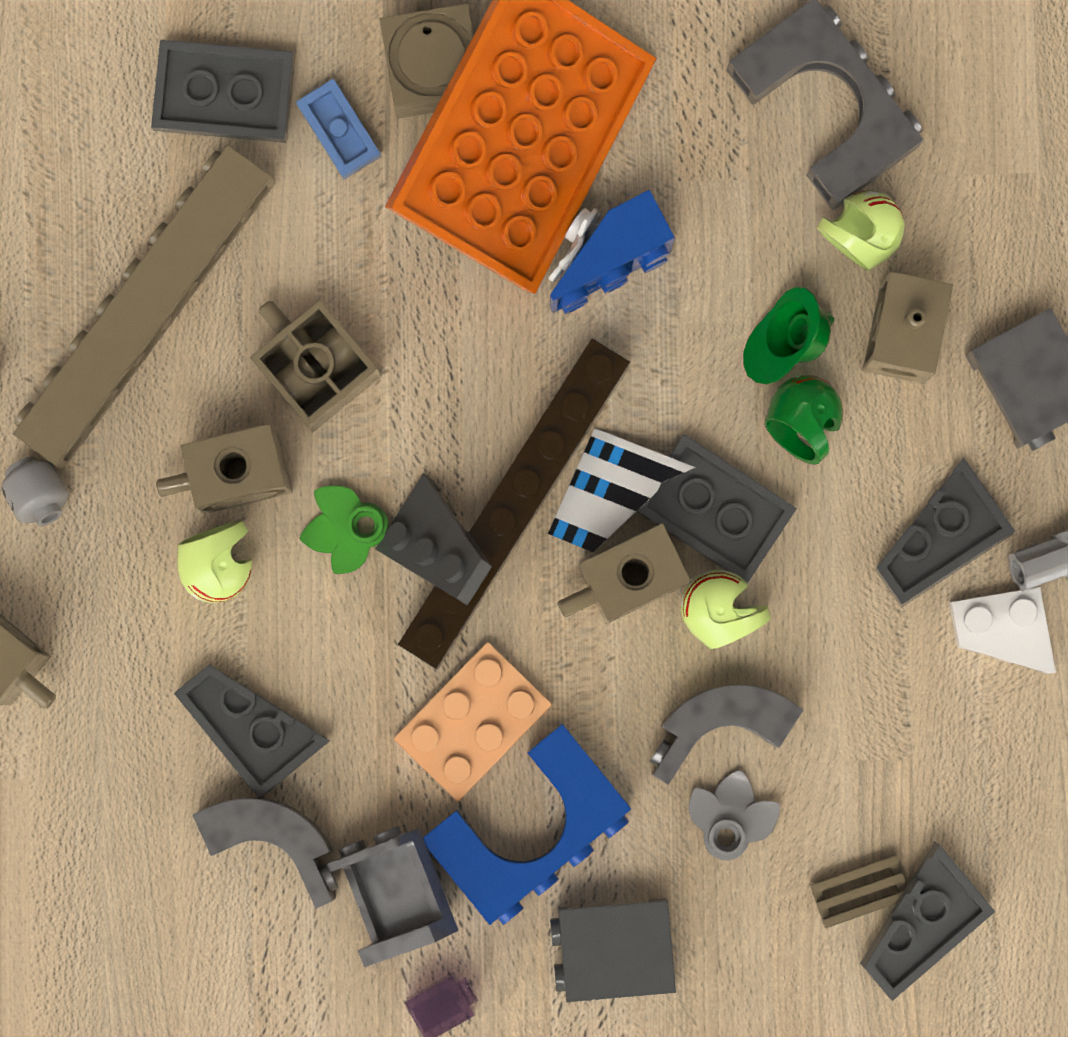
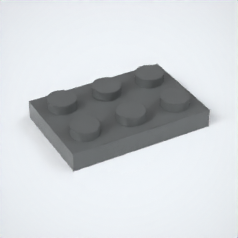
(222, 91)
(718, 510)

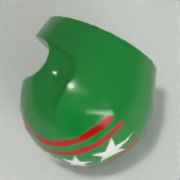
(807, 407)

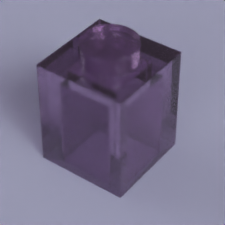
(442, 1005)

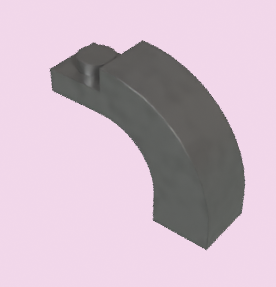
(742, 706)
(275, 823)

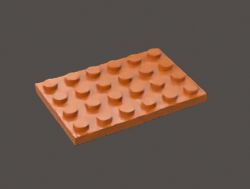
(521, 135)

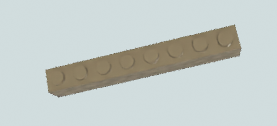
(143, 307)

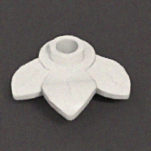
(578, 234)

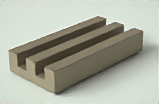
(823, 904)

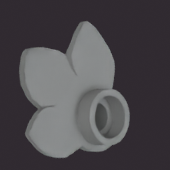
(732, 809)

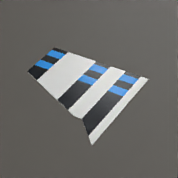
(609, 488)

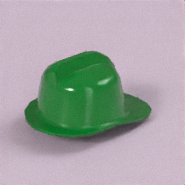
(788, 335)

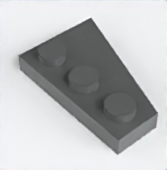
(946, 536)
(434, 544)
(248, 730)
(925, 924)

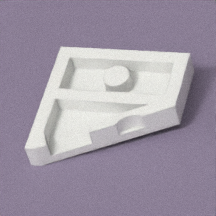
(1006, 628)

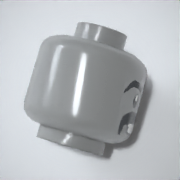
(34, 491)

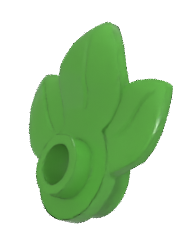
(338, 530)

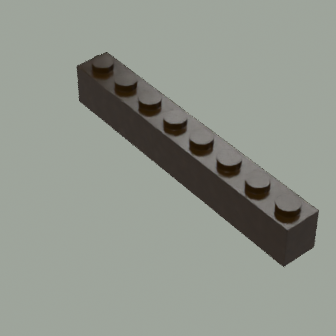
(521, 494)

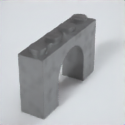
(814, 42)

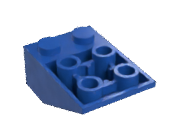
(624, 241)

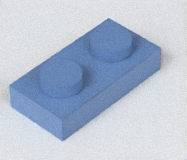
(338, 129)

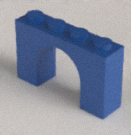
(499, 883)

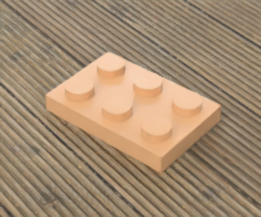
(472, 721)

